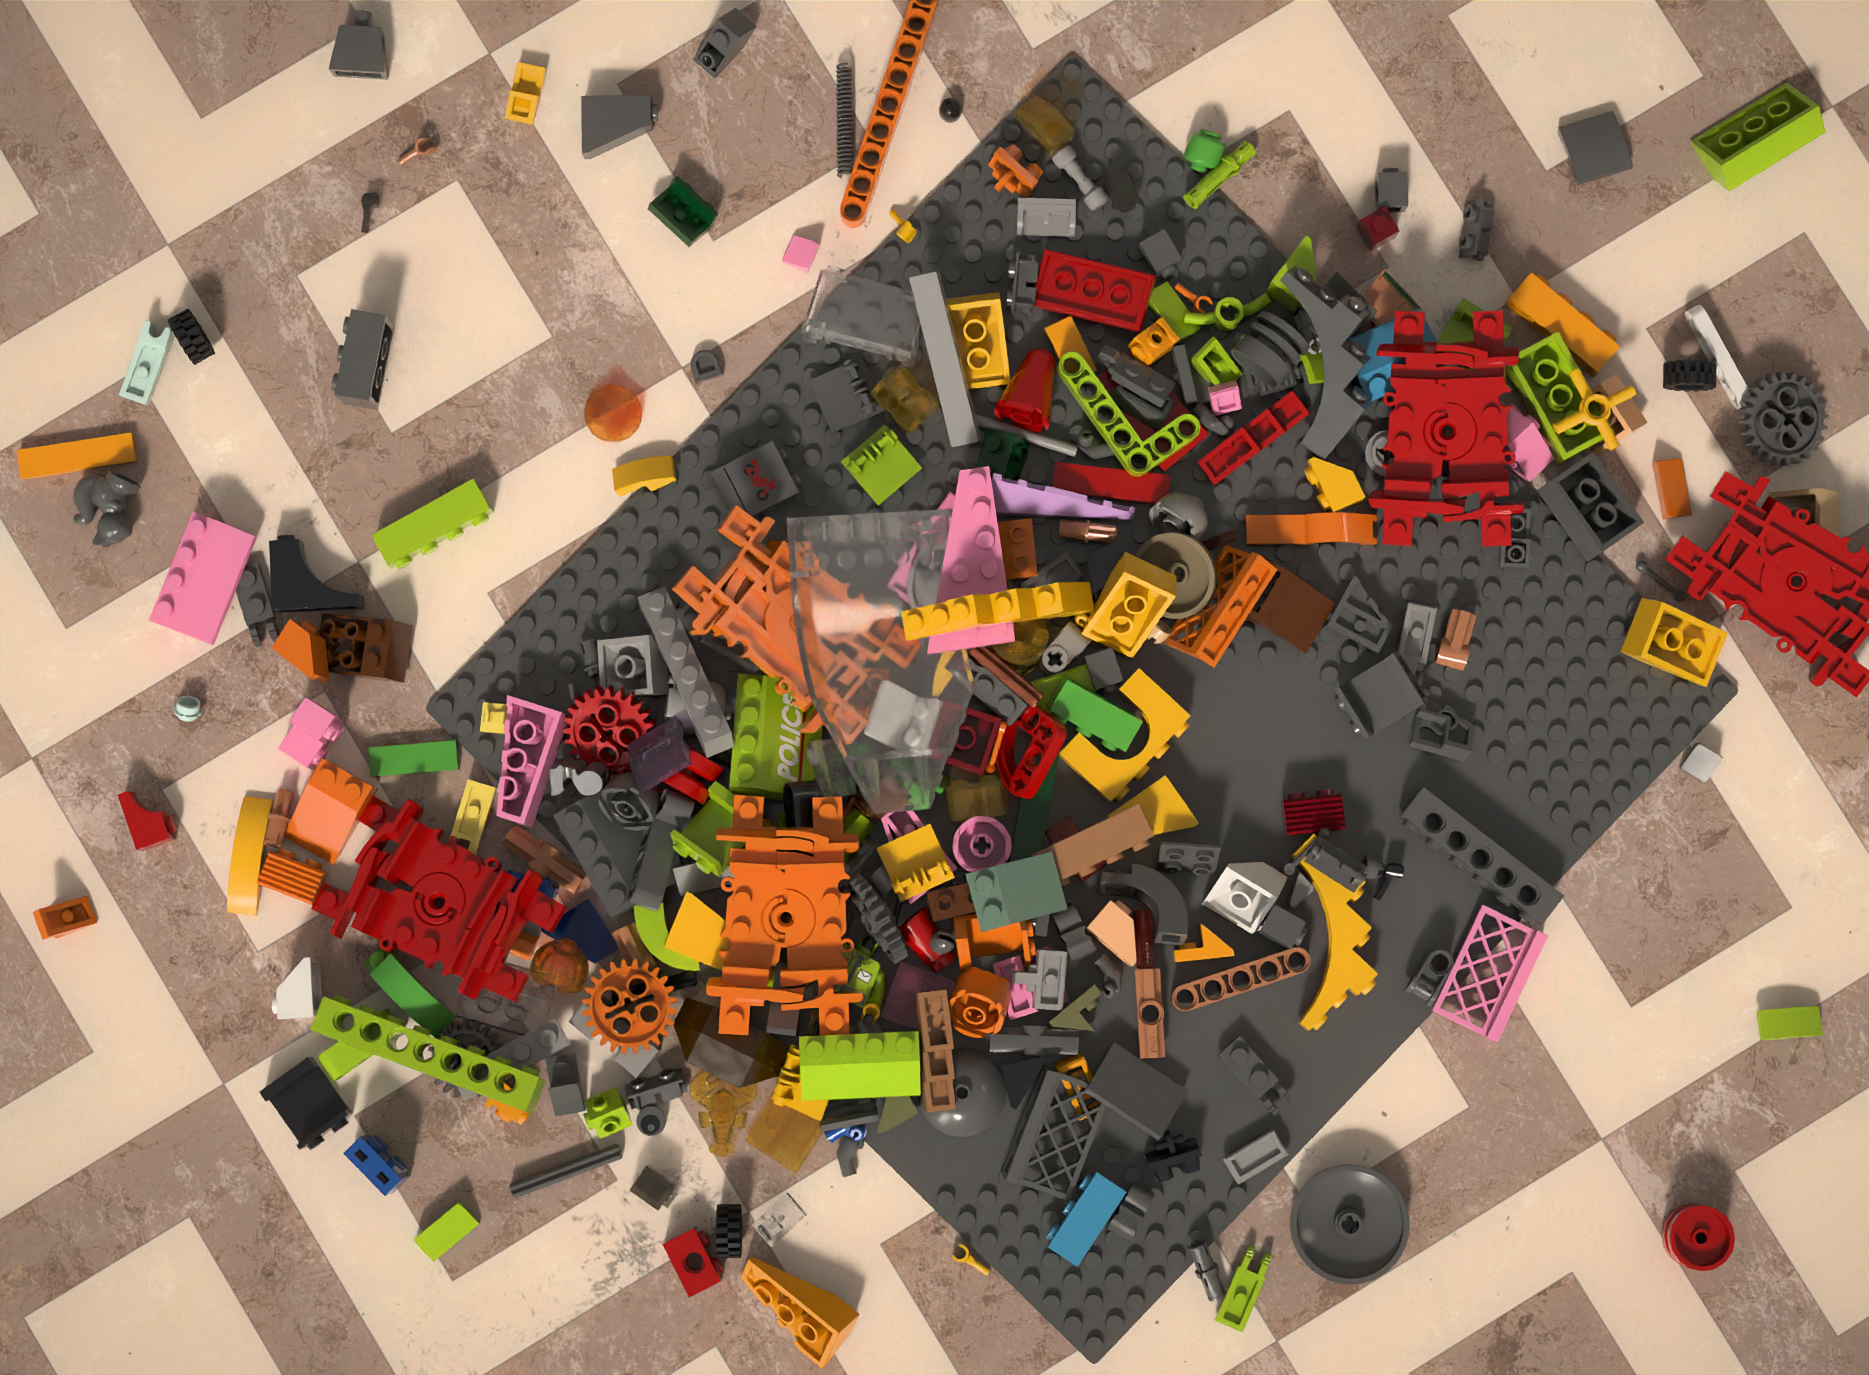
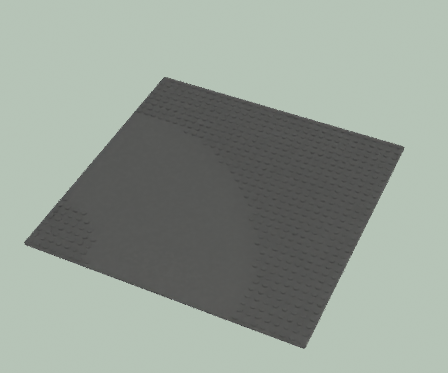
(1555, 706)

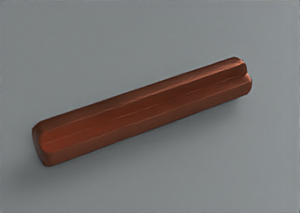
(1007, 675)

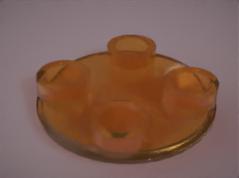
(613, 413)

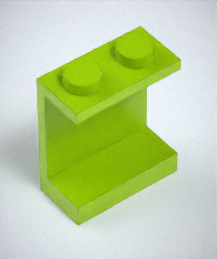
(699, 836)

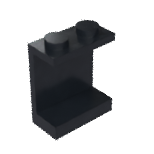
(307, 1103)

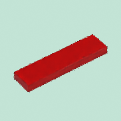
(1110, 483)

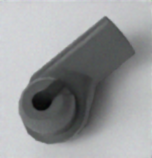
(1220, 427)
(846, 1153)

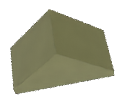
(895, 1112)

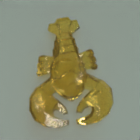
(721, 1109)

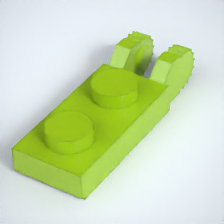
(1242, 1291)

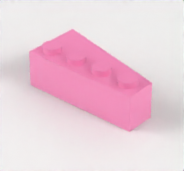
(529, 752)

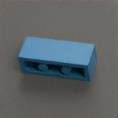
(1085, 1217)

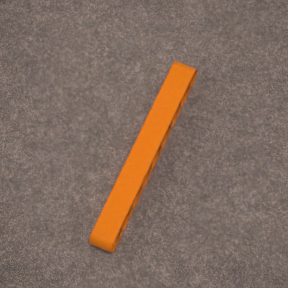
(889, 119)

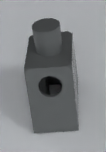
(359, 50)

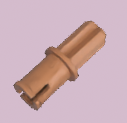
(1087, 531)
(279, 818)

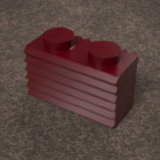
(1312, 813)

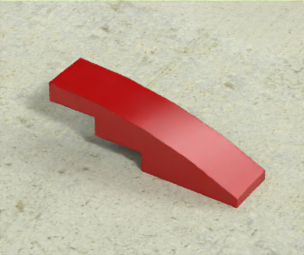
(1254, 437)

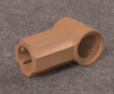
(1454, 647)
(632, 947)

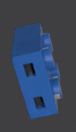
(372, 1160)

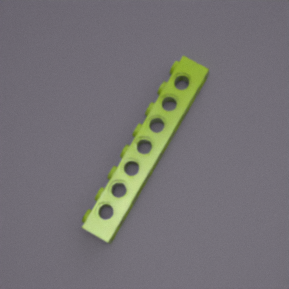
(330, 1020)

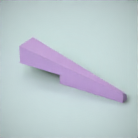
(1034, 500)

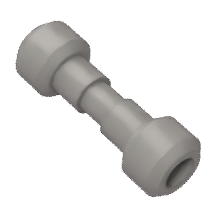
(1065, 159)

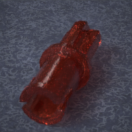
(1143, 939)

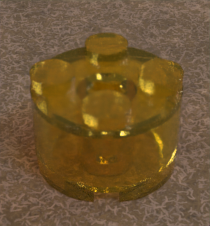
(1028, 648)

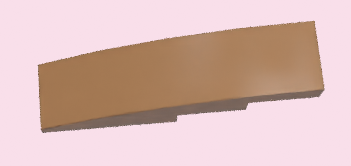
(935, 1051)

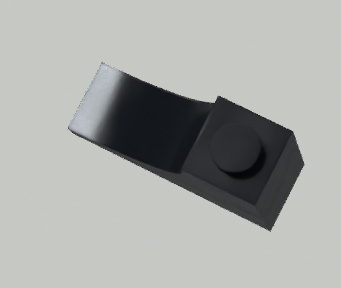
(297, 587)

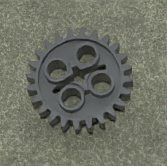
(1782, 418)
(877, 918)

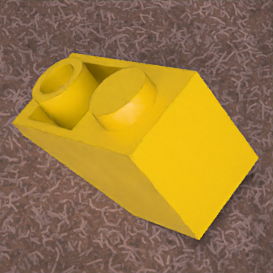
(1335, 484)

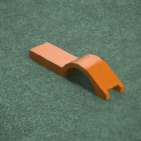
(1310, 529)

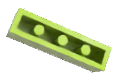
(432, 524)

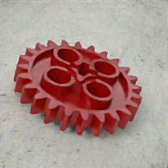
(627, 715)

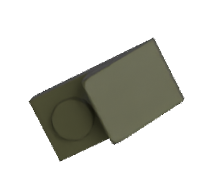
(1070, 1015)

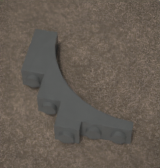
(1343, 360)

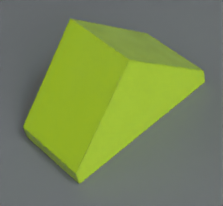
(1215, 364)

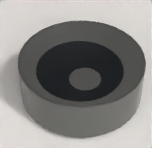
(651, 1120)

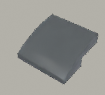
(1595, 147)

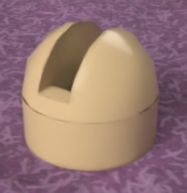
(1160, 632)

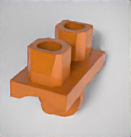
(1012, 174)

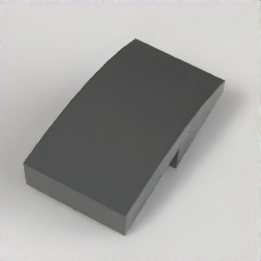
(1519, 553)

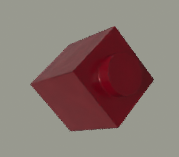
(1378, 228)

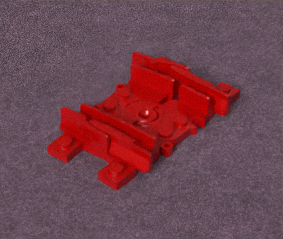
(1427, 405)
(1764, 580)

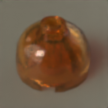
(561, 965)

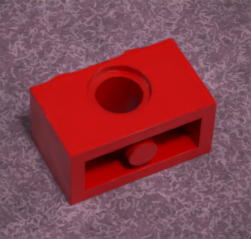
(693, 1279)

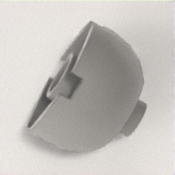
(1180, 514)

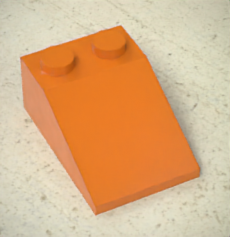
(329, 811)

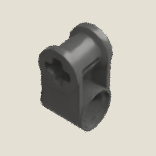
(1429, 977)

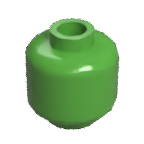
(1204, 150)

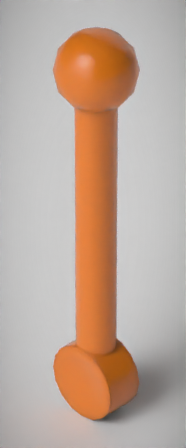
(991, 767)

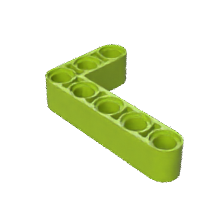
(1120, 423)

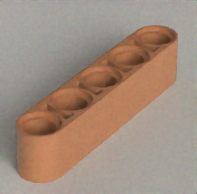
(1254, 975)

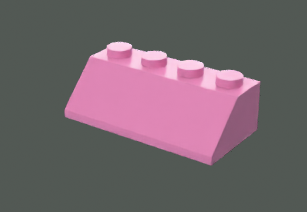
(202, 578)

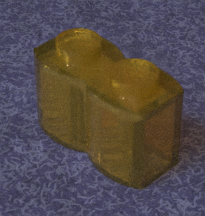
(905, 399)
(976, 799)

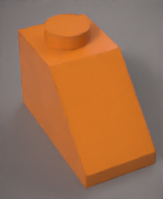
(304, 649)

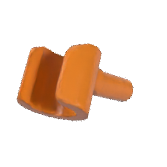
(1193, 298)

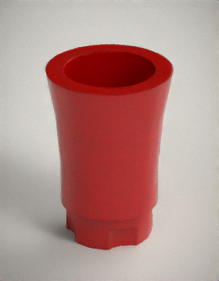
(917, 934)

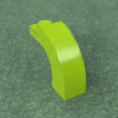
(654, 932)

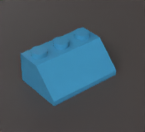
(1376, 374)

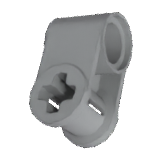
(1066, 647)

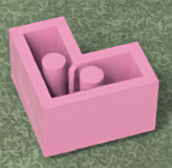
(1527, 443)
(311, 733)

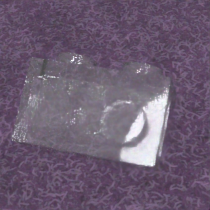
(830, 769)

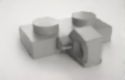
(1045, 979)

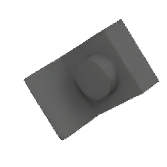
(565, 1084)

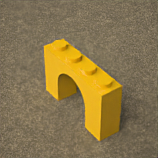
(1163, 720)

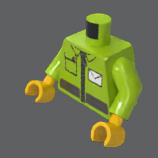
(864, 975)

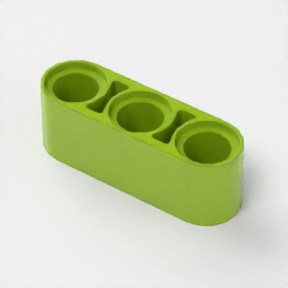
(343, 1058)

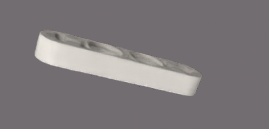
(1716, 352)

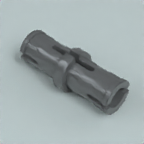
(1207, 1270)

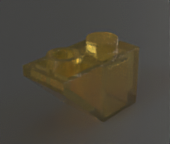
(1045, 124)

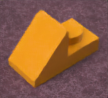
(1210, 948)

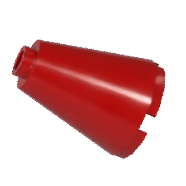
(1029, 393)

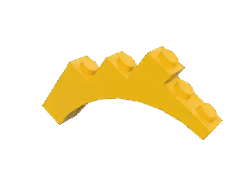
(1003, 607)
(1345, 931)

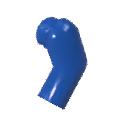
(857, 1132)

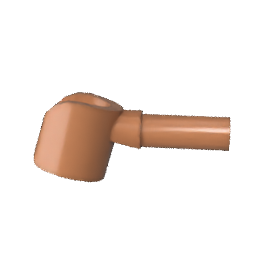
(420, 149)

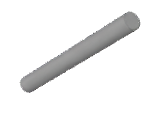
(1030, 436)

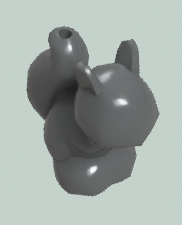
(109, 495)

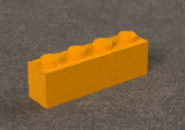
(1553, 313)

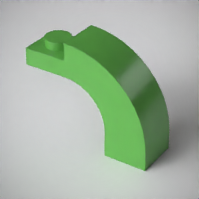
(408, 991)

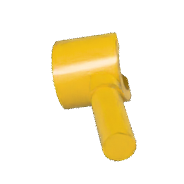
(906, 231)
(969, 1259)

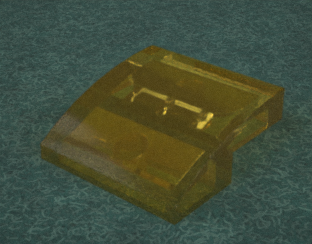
(785, 1135)

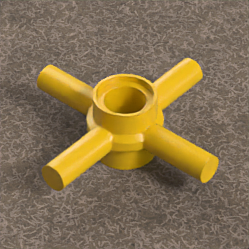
(1605, 404)

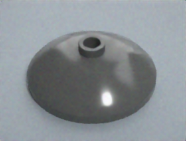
(984, 1098)

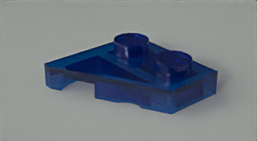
(586, 929)

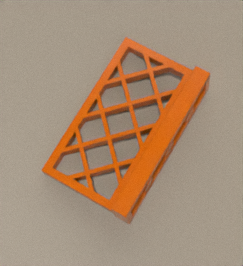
(1231, 609)

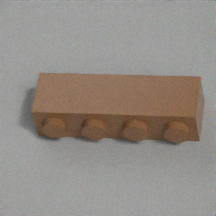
(1100, 843)

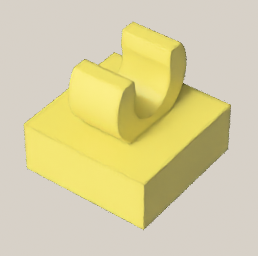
(493, 718)

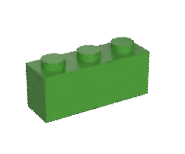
(1094, 714)

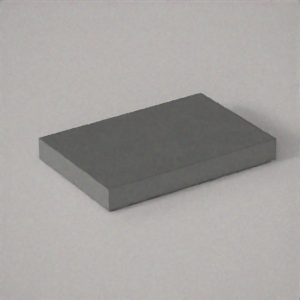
(1136, 1091)

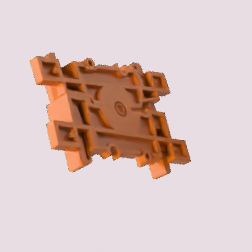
(753, 615)
(760, 897)

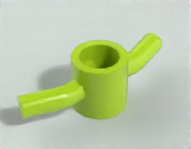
(1231, 303)

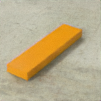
(76, 456)

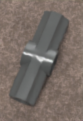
(1035, 1040)

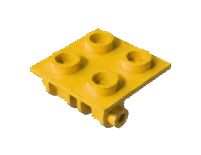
(915, 862)
(789, 1088)

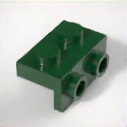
(683, 211)
(1003, 454)

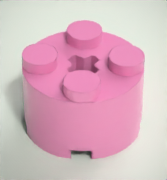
(969, 834)

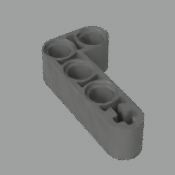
(657, 850)

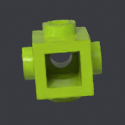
(607, 1113)

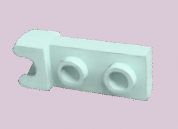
(146, 364)

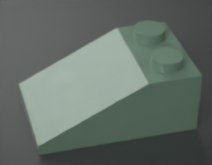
(1016, 891)

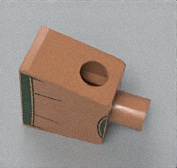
(1386, 297)

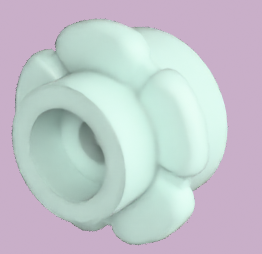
(187, 708)

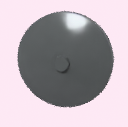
(1349, 1224)

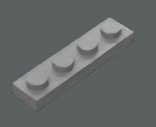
(526, 1050)

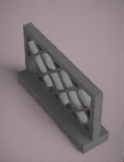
(1030, 1132)

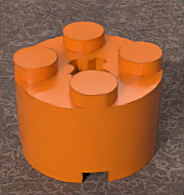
(979, 1002)

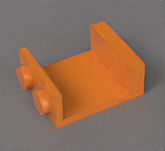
(1002, 940)

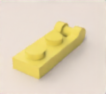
(473, 813)

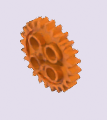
(618, 982)

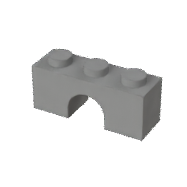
(632, 1063)

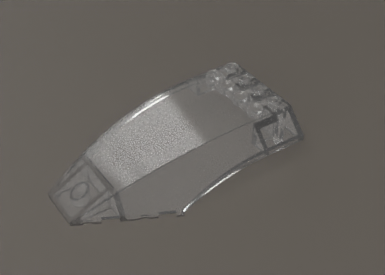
(877, 693)

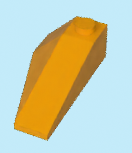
(810, 1313)

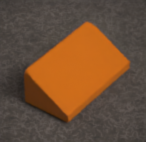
(1671, 488)

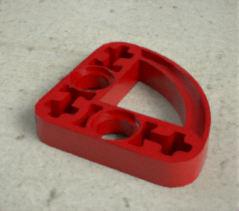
(1042, 741)

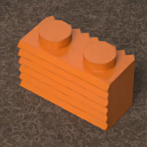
(291, 876)

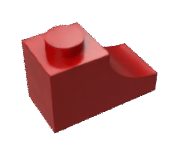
(146, 827)

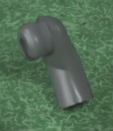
(1092, 446)
(1112, 977)

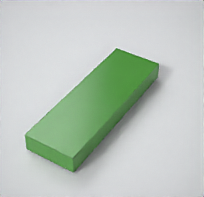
(413, 758)

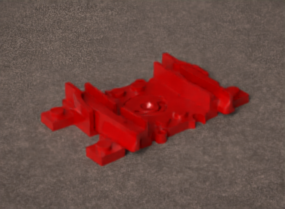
(472, 905)

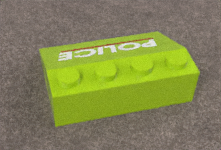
(768, 739)

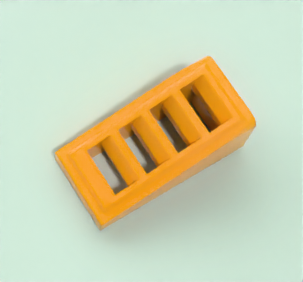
(1069, 1063)

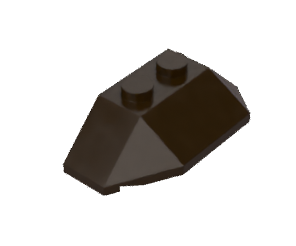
(730, 1057)

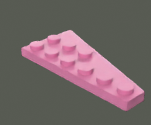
(972, 560)

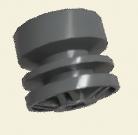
(1274, 344)

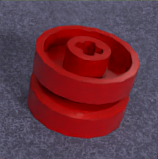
(686, 779)
(1680, 1232)

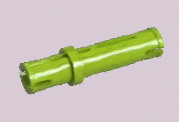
(1228, 167)

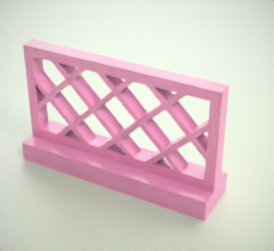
(1510, 988)

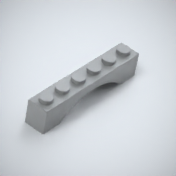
(686, 671)

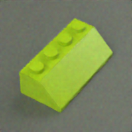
(1759, 136)
(1551, 395)
(859, 1066)

